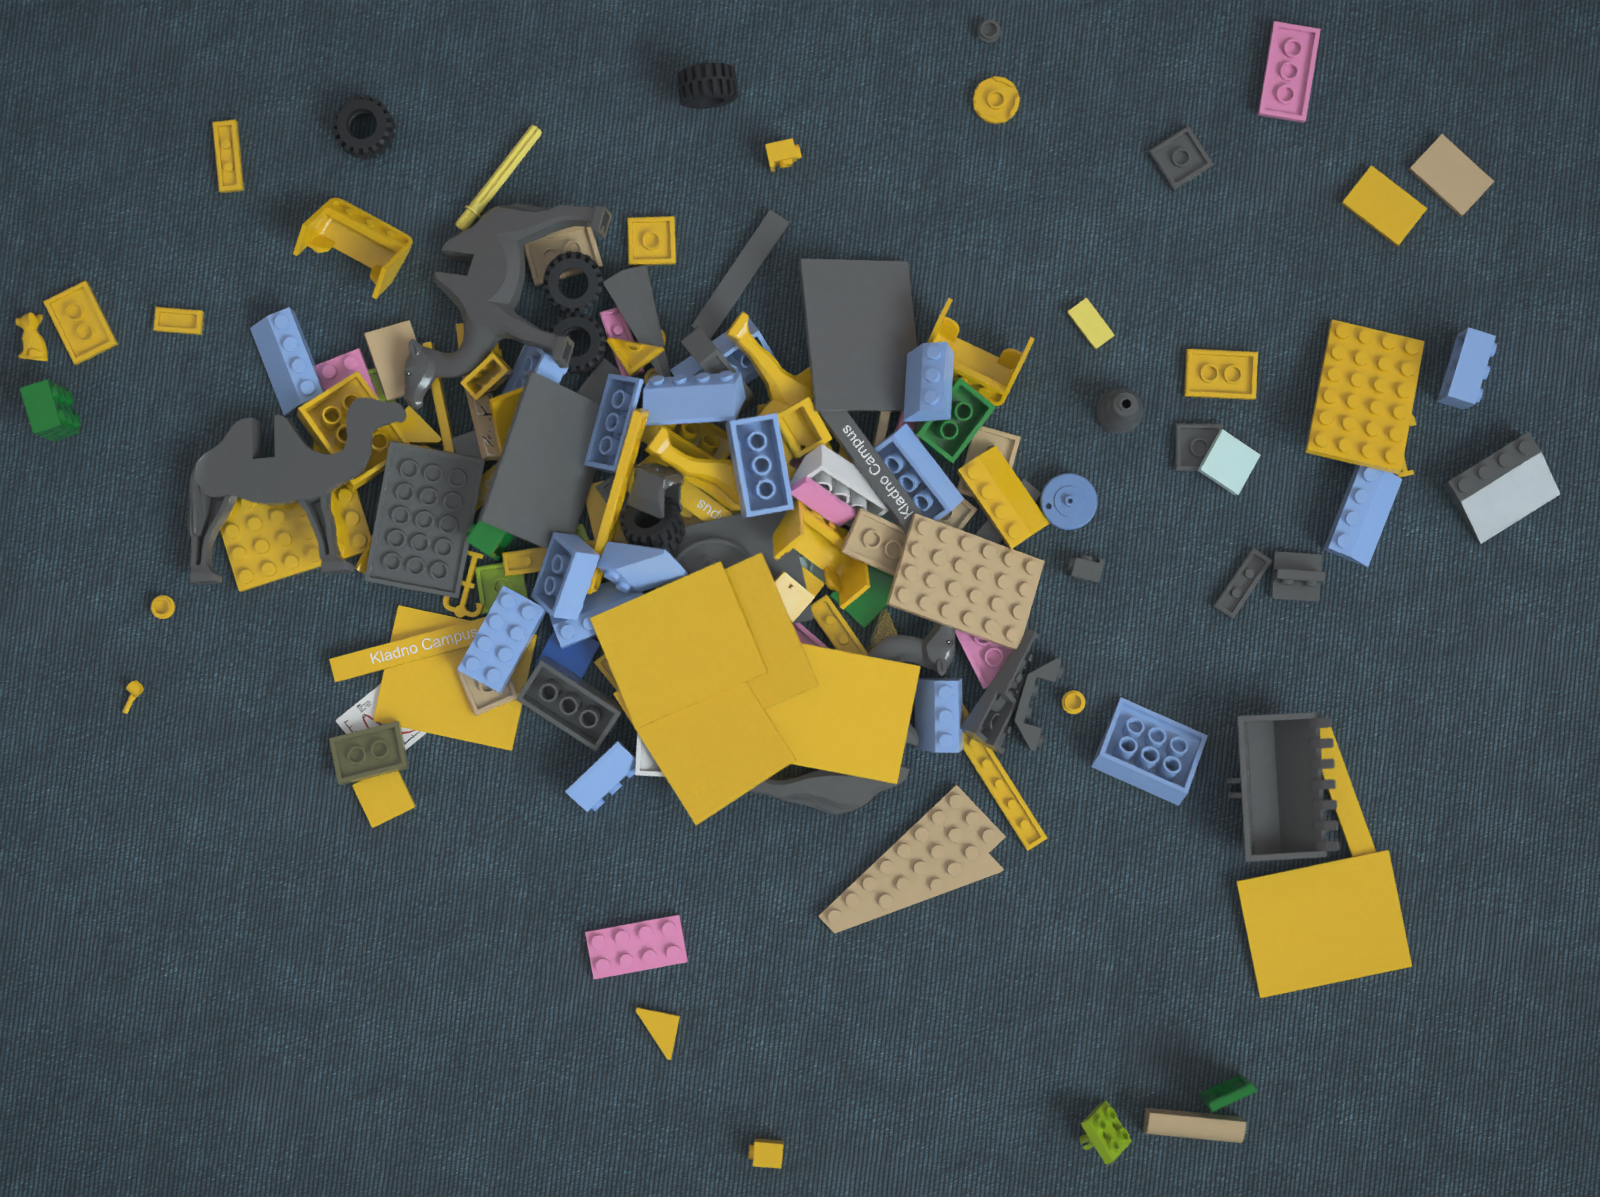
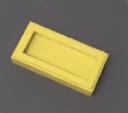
(1090, 323)

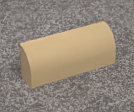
(1194, 1125)

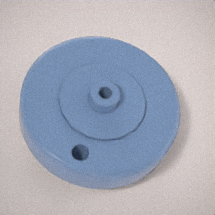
(1068, 501)

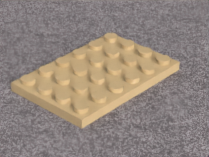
(965, 582)

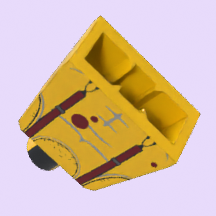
(489, 375)

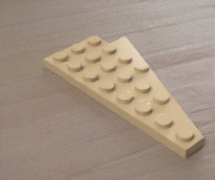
(933, 857)

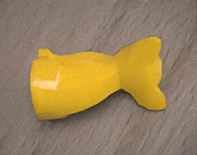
(33, 343)

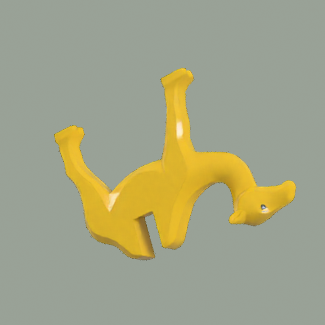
(784, 390)

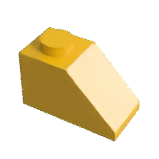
(417, 430)

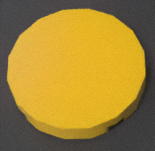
(996, 100)

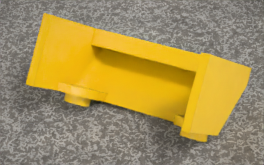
(358, 236)
(980, 369)
(821, 544)

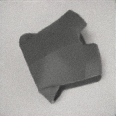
(651, 486)

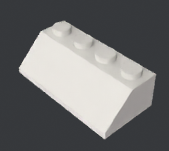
(840, 479)

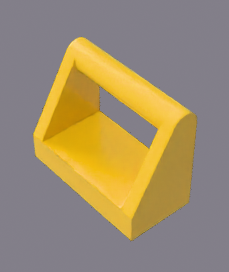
(813, 421)

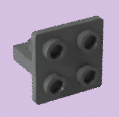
(1297, 576)

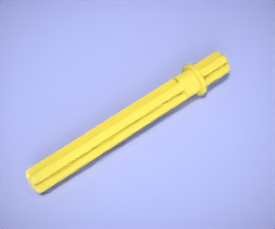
(498, 178)

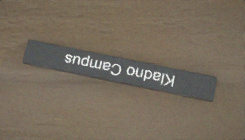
(871, 466)

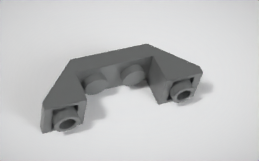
(712, 359)
(1031, 734)

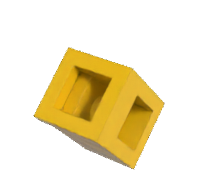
(782, 153)

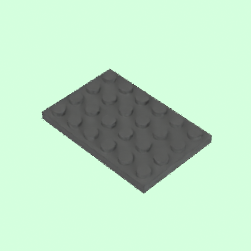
(424, 519)

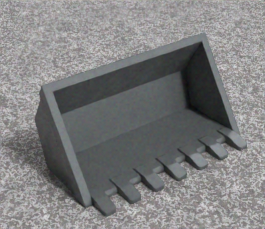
(1284, 786)

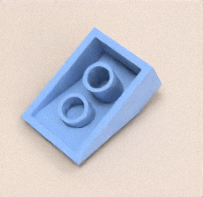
(638, 567)

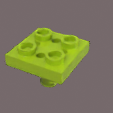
(1105, 1133)

